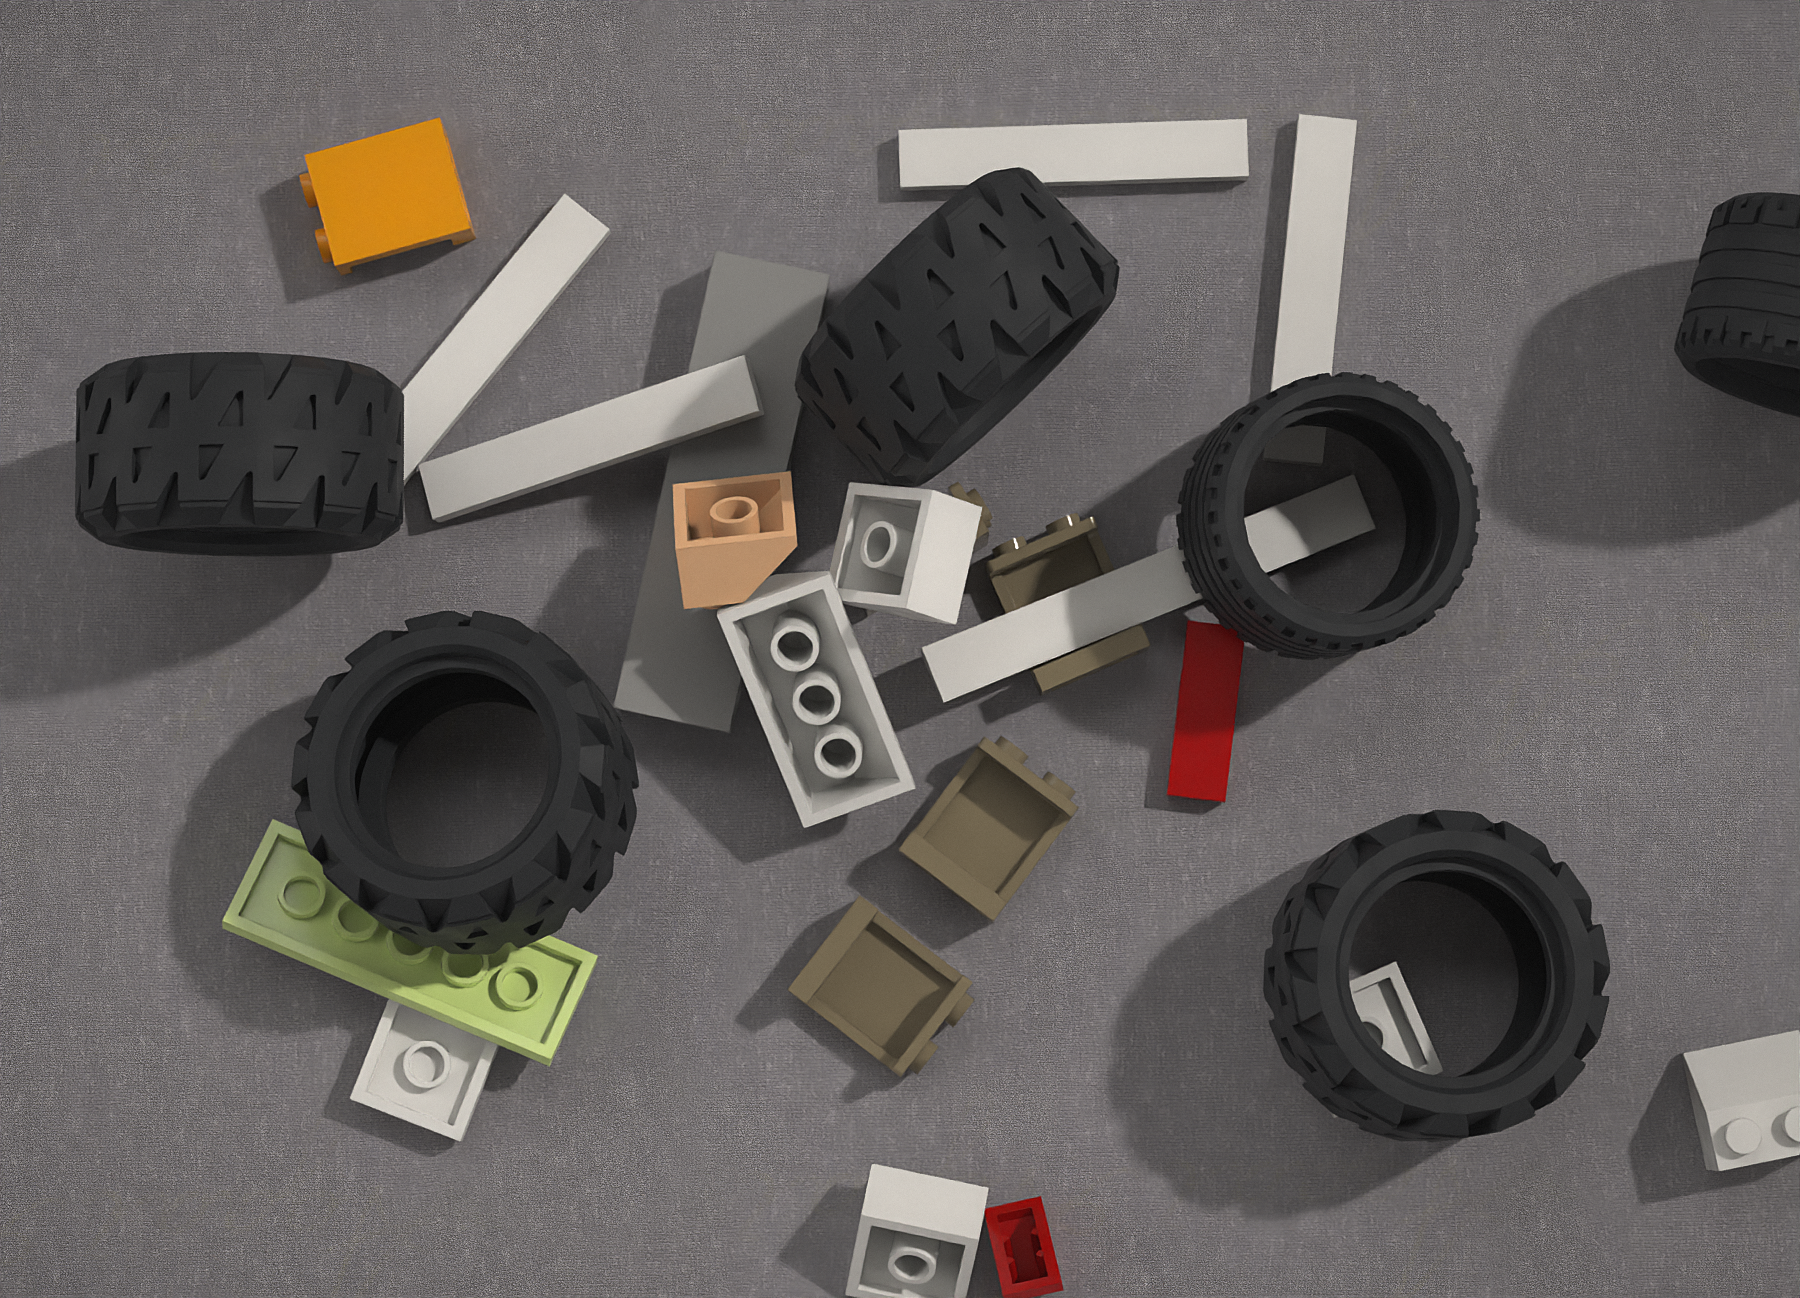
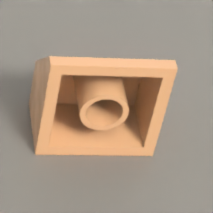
(731, 536)

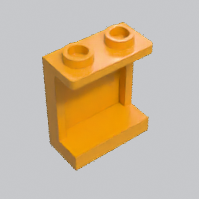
(386, 195)

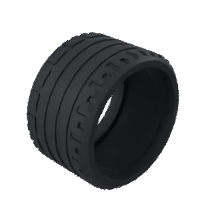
(1746, 303)
(1434, 493)

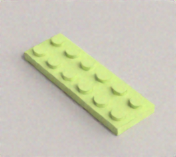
(507, 997)

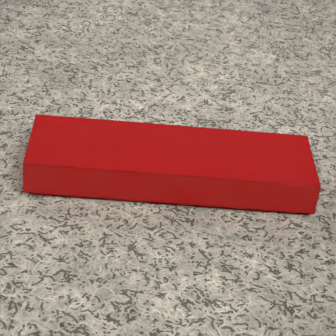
(1205, 713)

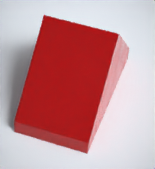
(1023, 1249)

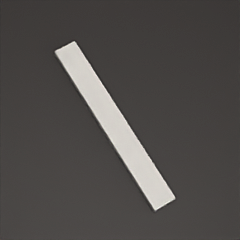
(1134, 593)

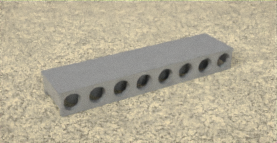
(678, 656)

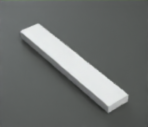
(1077, 153)
(1311, 271)
(496, 326)
(591, 439)

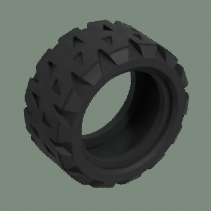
(956, 327)
(239, 454)
(376, 709)
(1556, 953)

